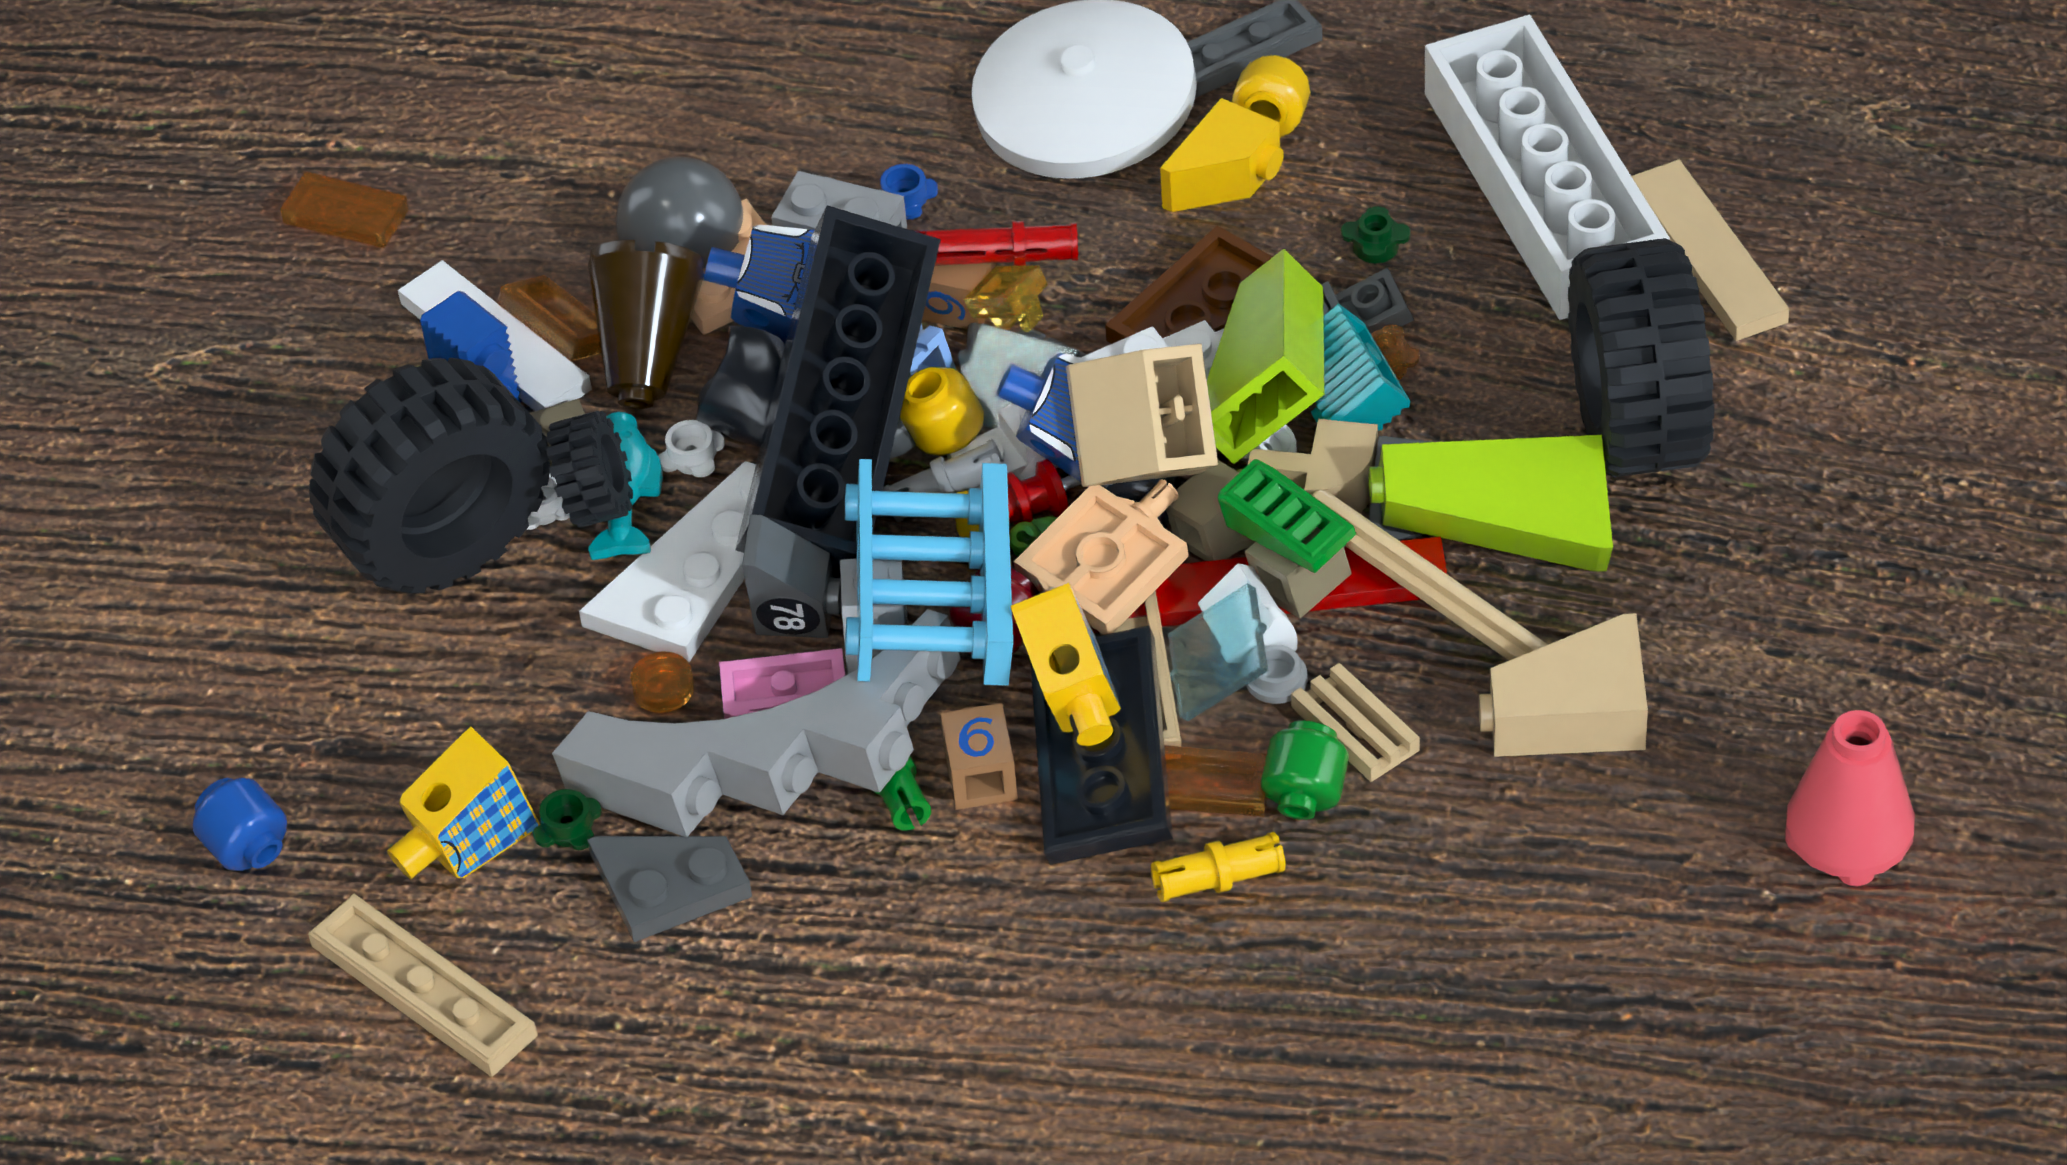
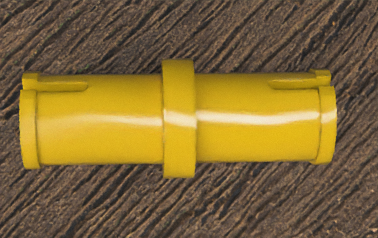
(1218, 866)

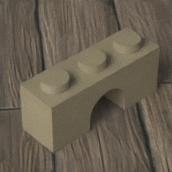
(1200, 523)

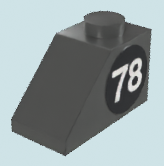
(788, 582)

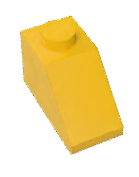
(1222, 159)

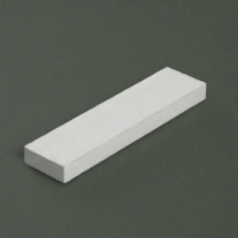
(541, 371)

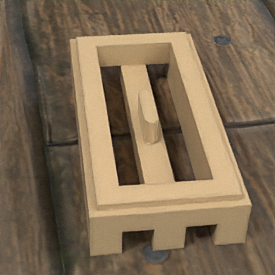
(1363, 716)

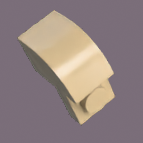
(1337, 461)

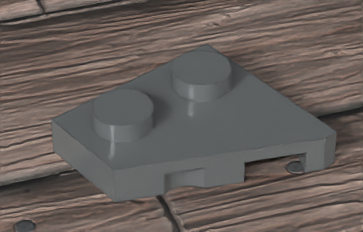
(668, 878)

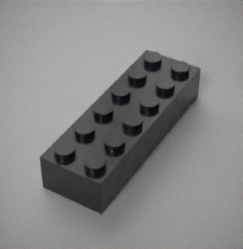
(841, 376)

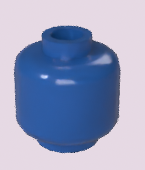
(238, 823)

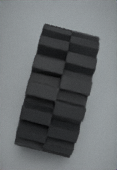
(589, 468)

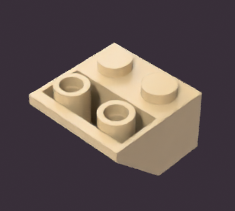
(1142, 415)

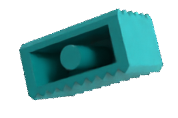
(1356, 374)

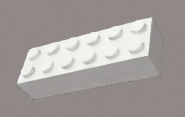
(1535, 150)

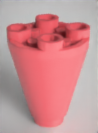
(1852, 803)

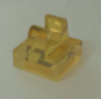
(1009, 296)

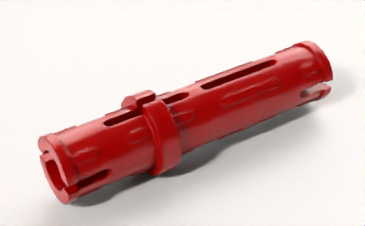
(1006, 244)

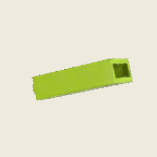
(1267, 356)
(1502, 494)

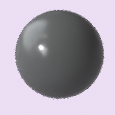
(681, 205)

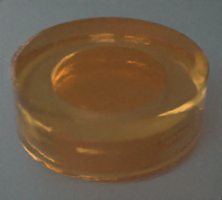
(662, 682)

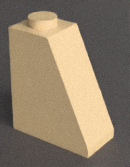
(1570, 695)

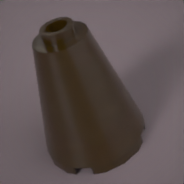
(642, 315)

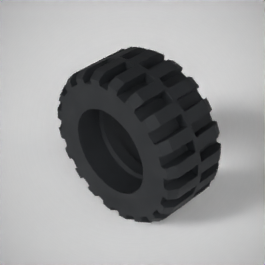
(1641, 356)
(429, 475)

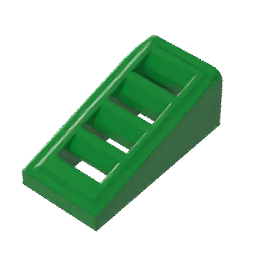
(1261, 488)

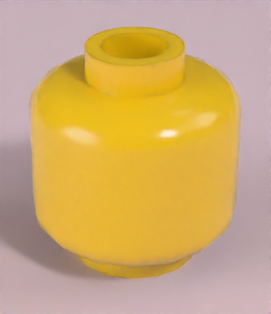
(1275, 90)
(941, 411)

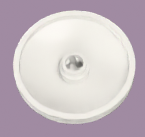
(1084, 88)

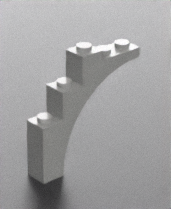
(765, 757)

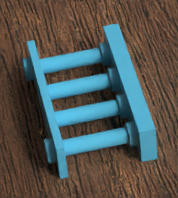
(983, 550)

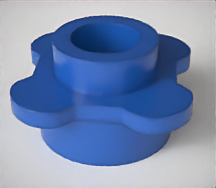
(912, 184)

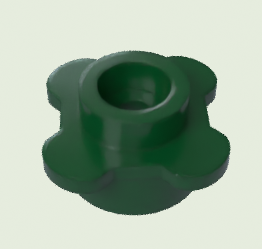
(1375, 235)
(566, 807)

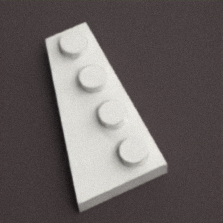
(686, 580)

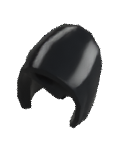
(743, 386)

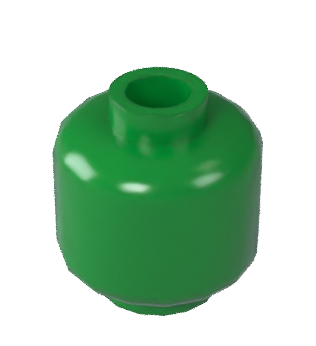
(1304, 769)

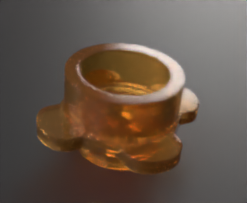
(1396, 349)

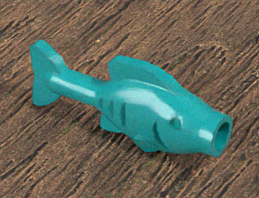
(646, 481)

